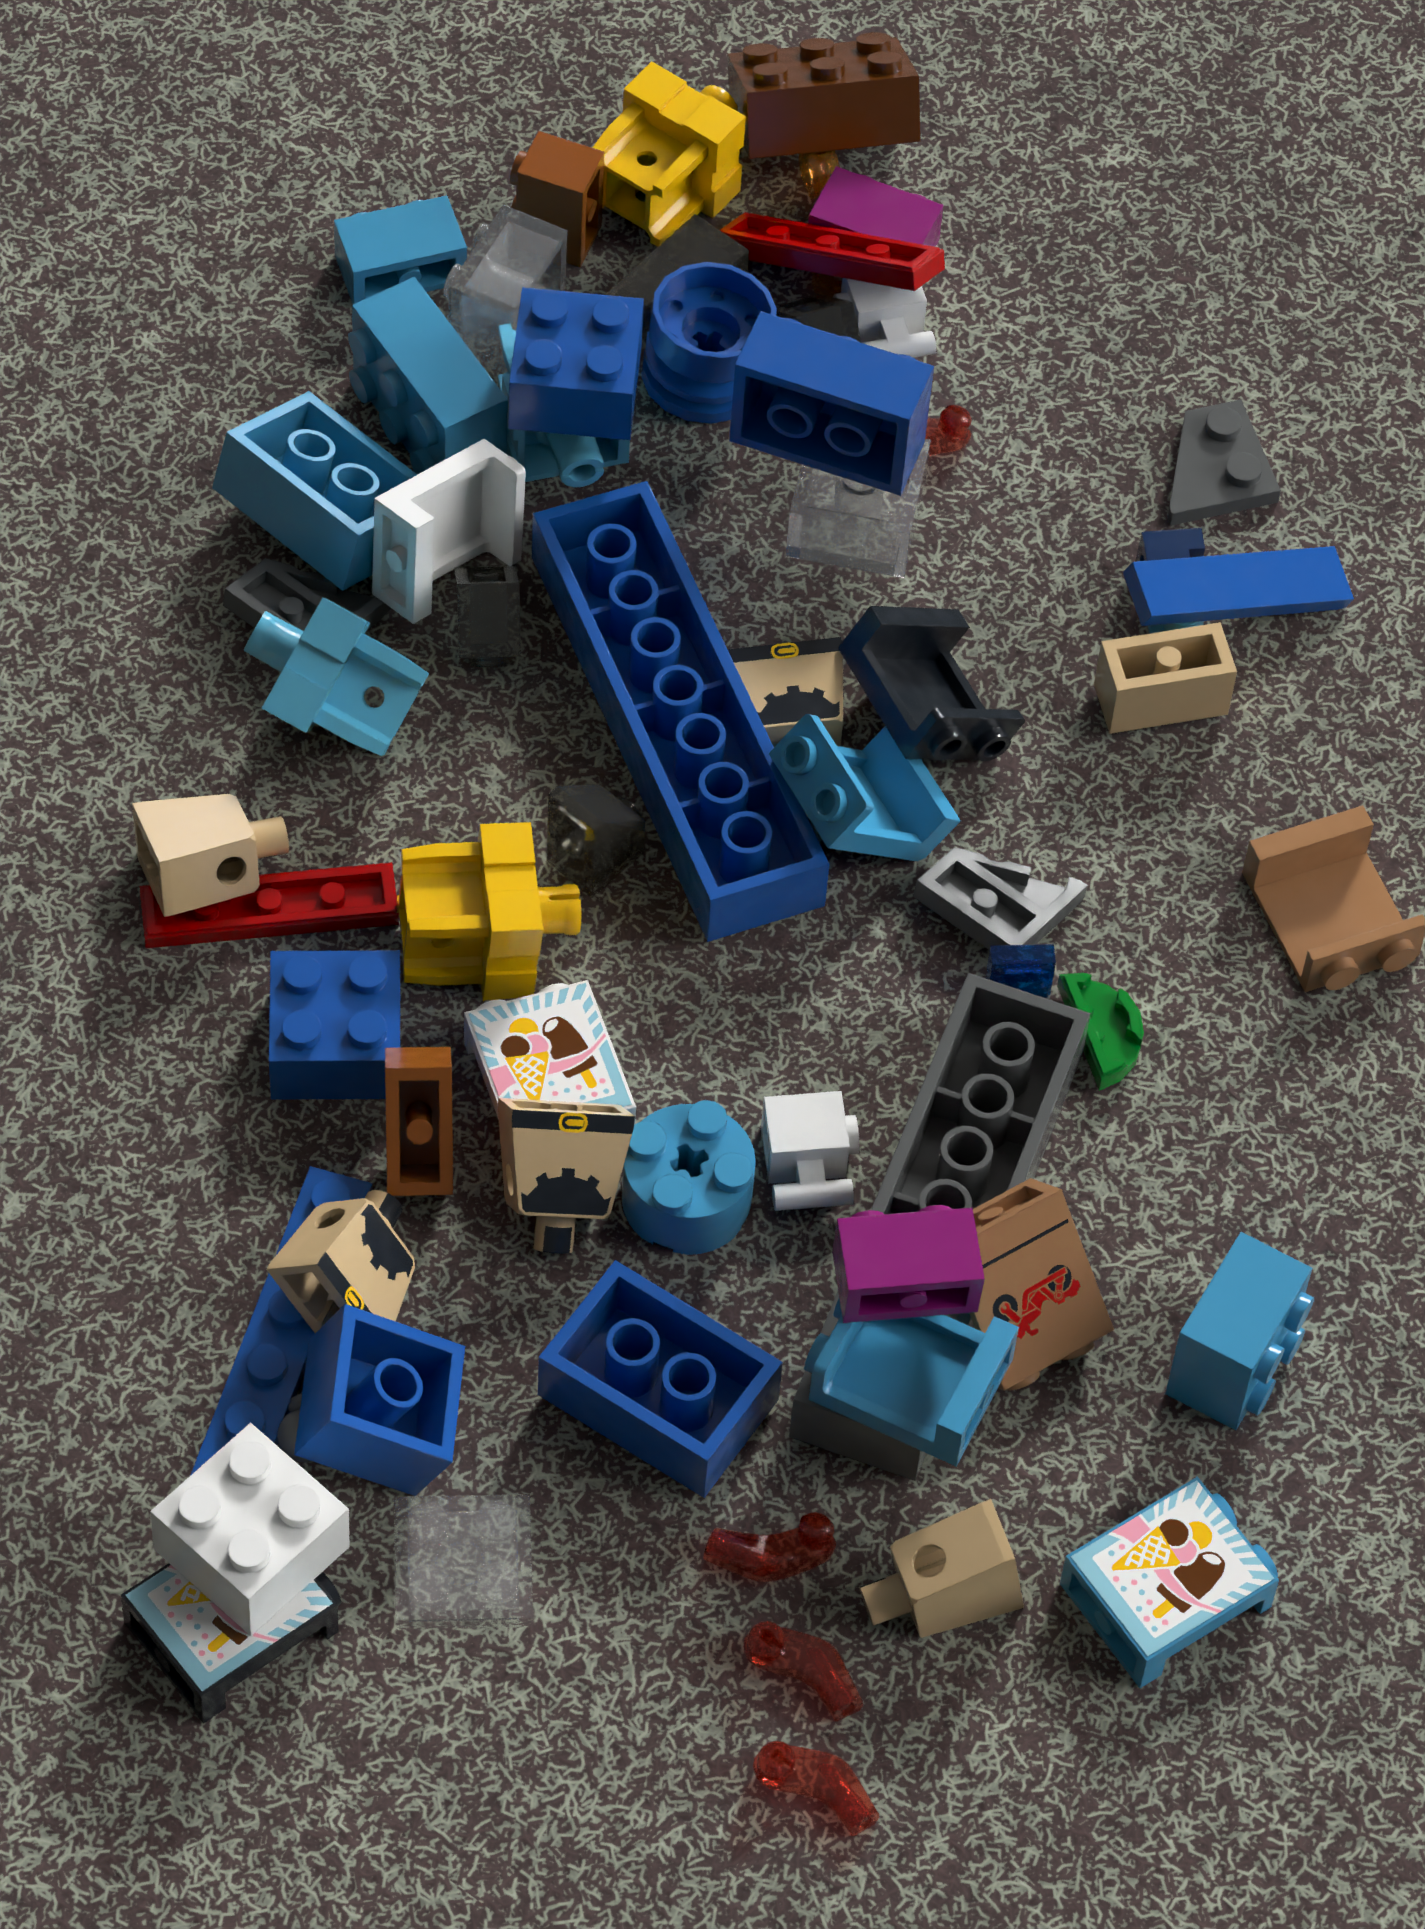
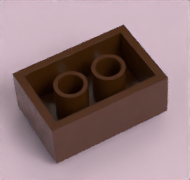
(825, 95)

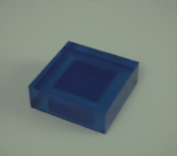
(1023, 967)

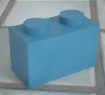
(398, 244)

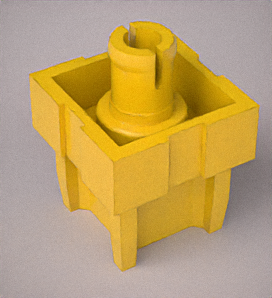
(674, 149)
(479, 913)

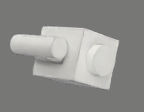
(890, 317)
(807, 1143)

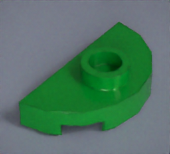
(1113, 1028)

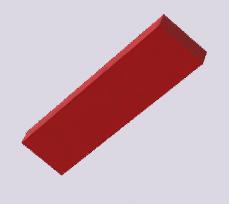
(836, 251)
(282, 906)

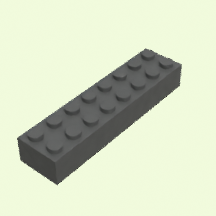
(967, 1140)

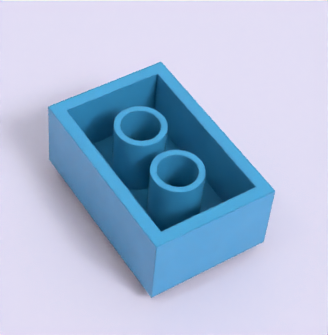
(422, 377)
(310, 484)

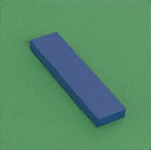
(1237, 585)

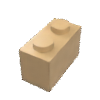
(1165, 677)

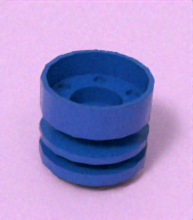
(696, 337)

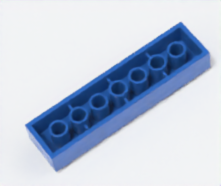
(678, 711)

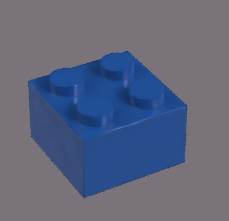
(575, 363)
(332, 1022)
(380, 1400)

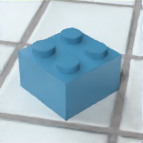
(1241, 1332)

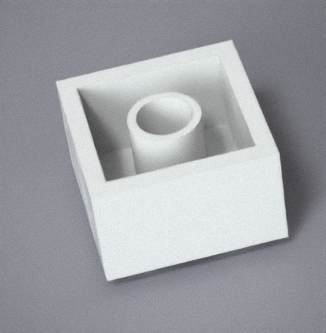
(250, 1529)

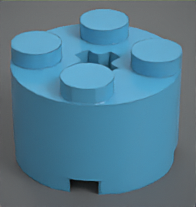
(688, 1177)

